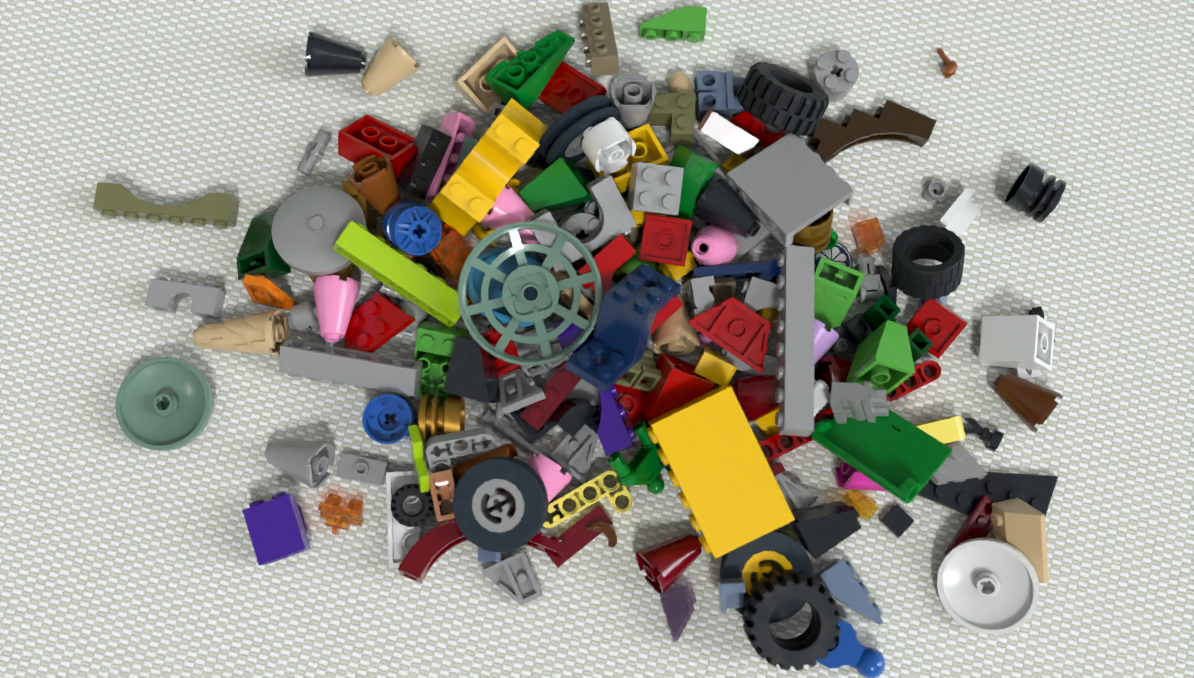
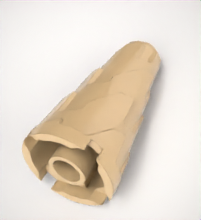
(250, 334)

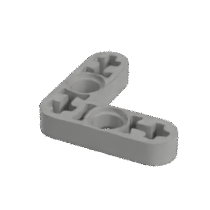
(444, 455)

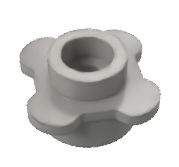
(938, 185)

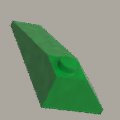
(530, 71)
(696, 179)

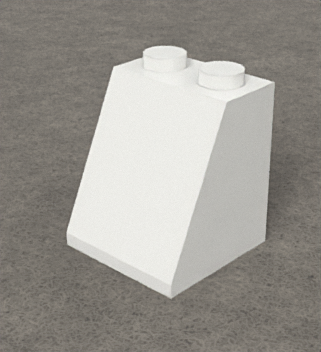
(1016, 342)

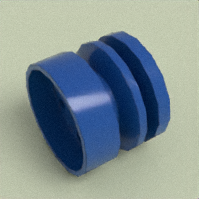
(403, 219)
(376, 418)

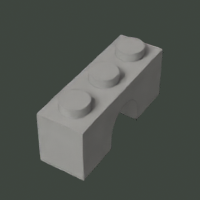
(166, 294)

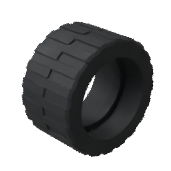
(927, 243)

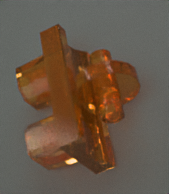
(340, 517)

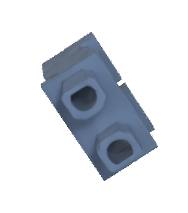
(716, 92)

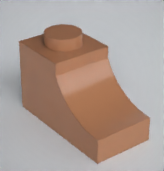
(442, 491)

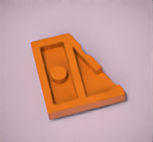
(266, 293)

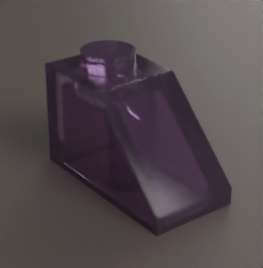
(678, 608)

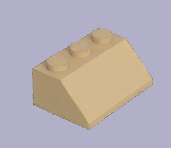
(472, 82)
(1024, 529)

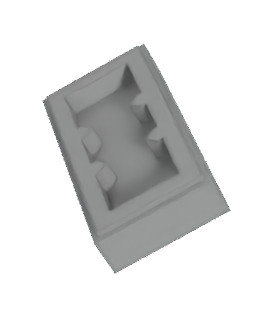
(362, 469)

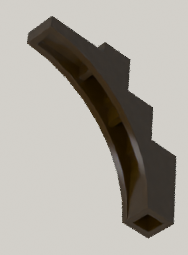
(888, 123)

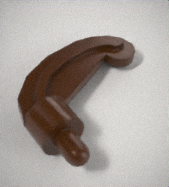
(607, 530)

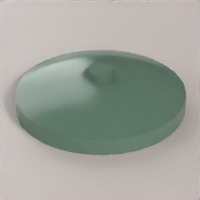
(164, 404)

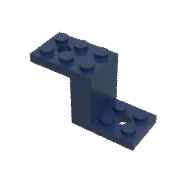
(623, 327)

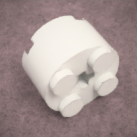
(608, 146)

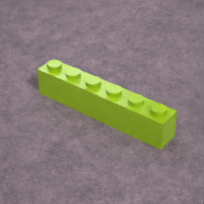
(399, 273)

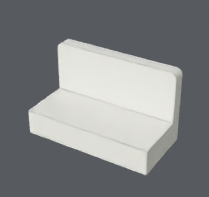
(959, 213)

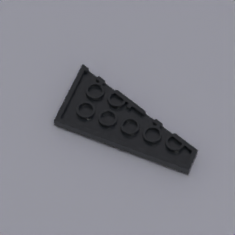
(964, 495)

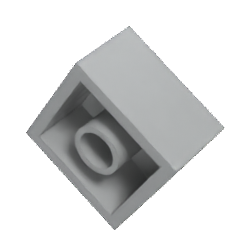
(655, 189)

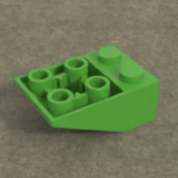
(834, 291)
(435, 349)

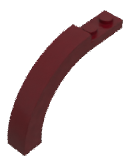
(448, 535)

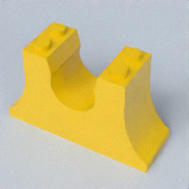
(488, 168)

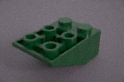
(258, 251)

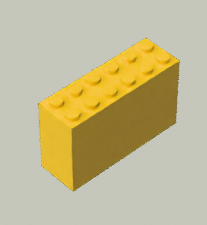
(719, 471)

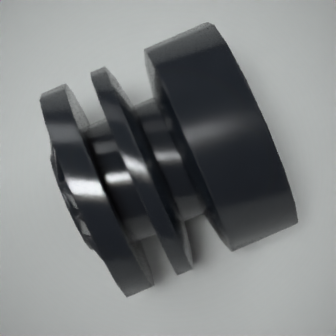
(1032, 191)

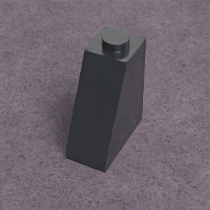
(824, 526)

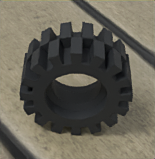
(407, 519)

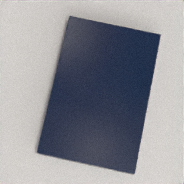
(738, 271)

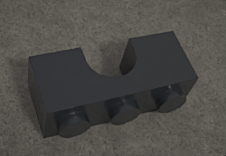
(419, 175)

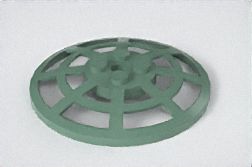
(518, 282)

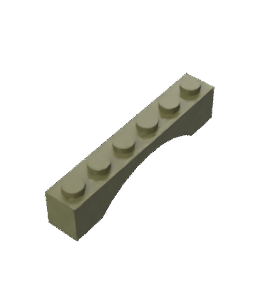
(212, 209)

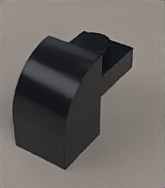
(574, 415)

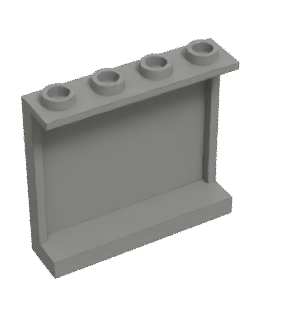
(788, 187)

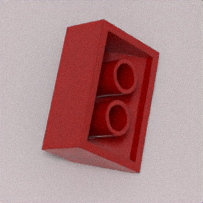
(373, 136)

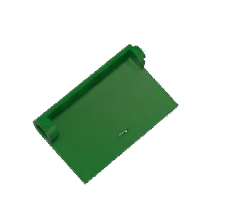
(887, 451)

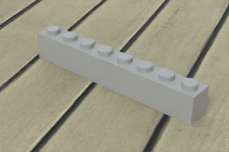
(796, 341)

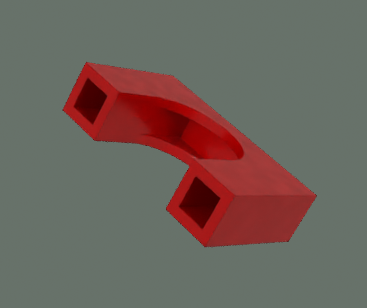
(613, 258)

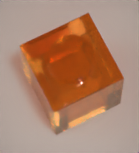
(868, 236)

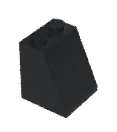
(472, 372)

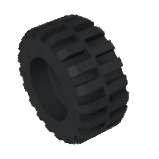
(783, 99)
(813, 641)

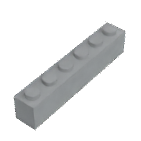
(350, 367)

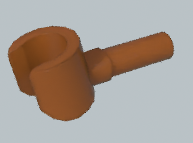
(950, 66)

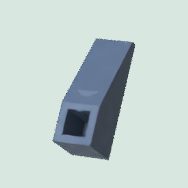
(843, 586)

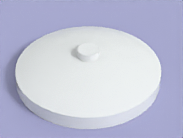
(988, 586)

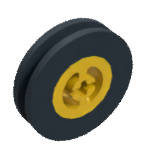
(771, 546)

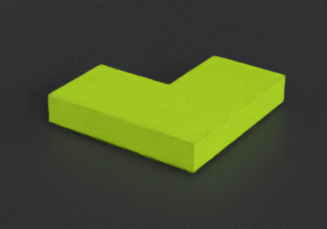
(417, 458)

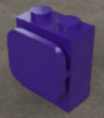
(276, 528)

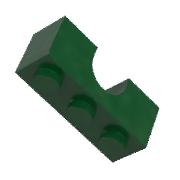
(886, 309)

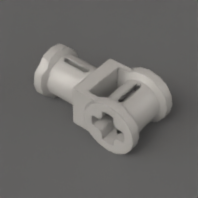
(871, 286)

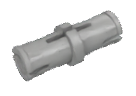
(313, 153)

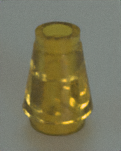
(863, 504)

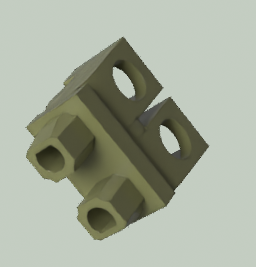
(642, 370)

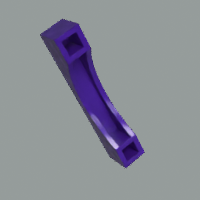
(612, 430)

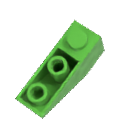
(681, 24)

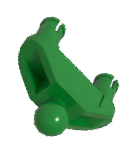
(643, 467)

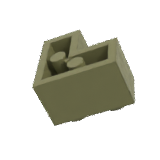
(675, 111)

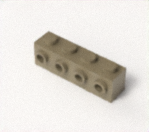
(598, 39)

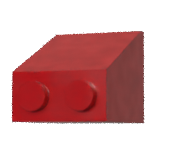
(676, 387)

